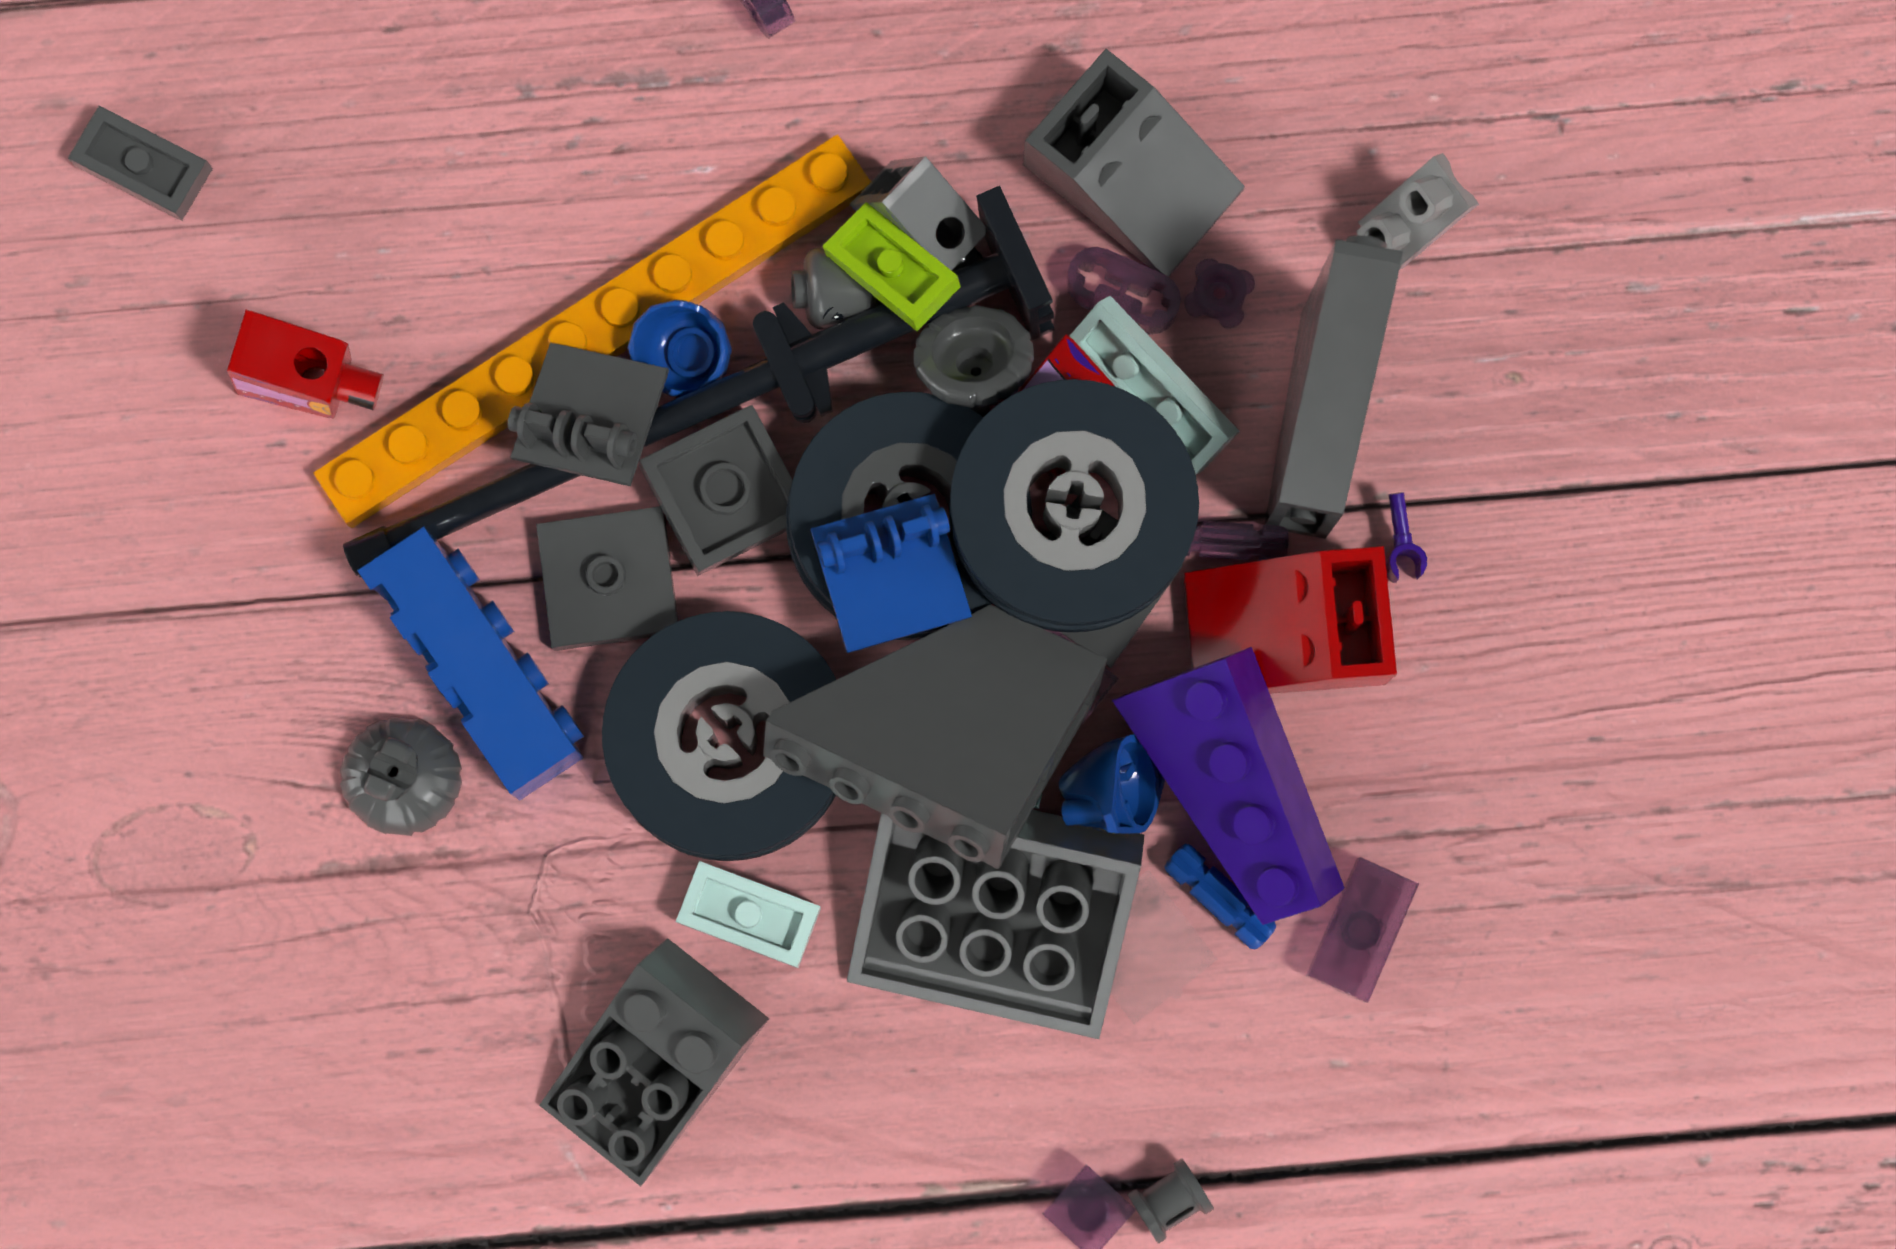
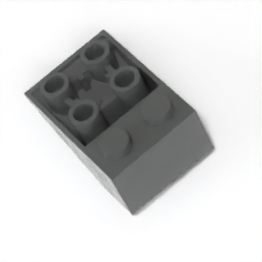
(1131, 164)
(653, 1060)

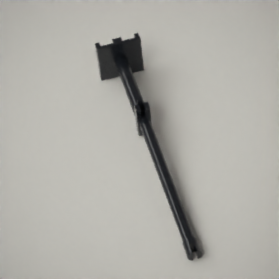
(794, 362)

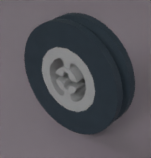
(1083, 431)
(672, 788)

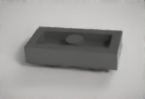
(140, 163)

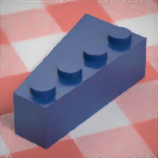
(474, 662)

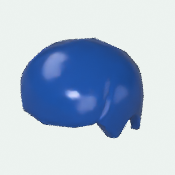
(685, 341)

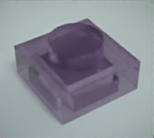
(1088, 1210)

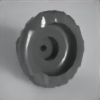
(974, 357)
(425, 779)

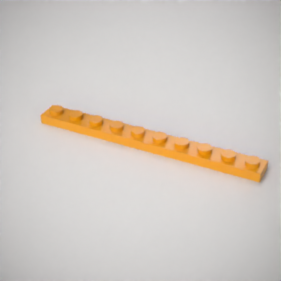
(602, 322)

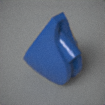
(1112, 788)

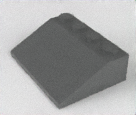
(1004, 941)

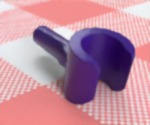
(1403, 540)

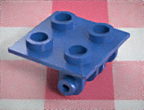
(891, 572)

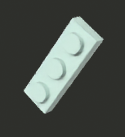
(1145, 370)

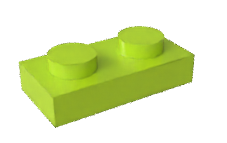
(892, 266)

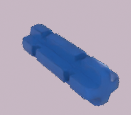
(1218, 895)

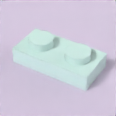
(748, 914)

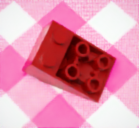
(1307, 616)

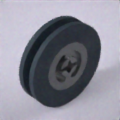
(866, 454)

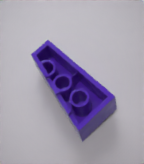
(1238, 781)

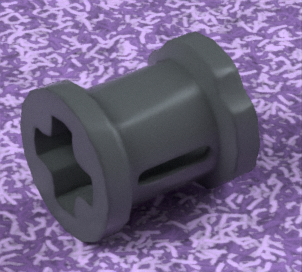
(1170, 1201)

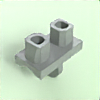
(1419, 210)

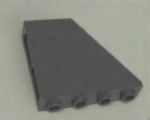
(1331, 385)
(946, 730)

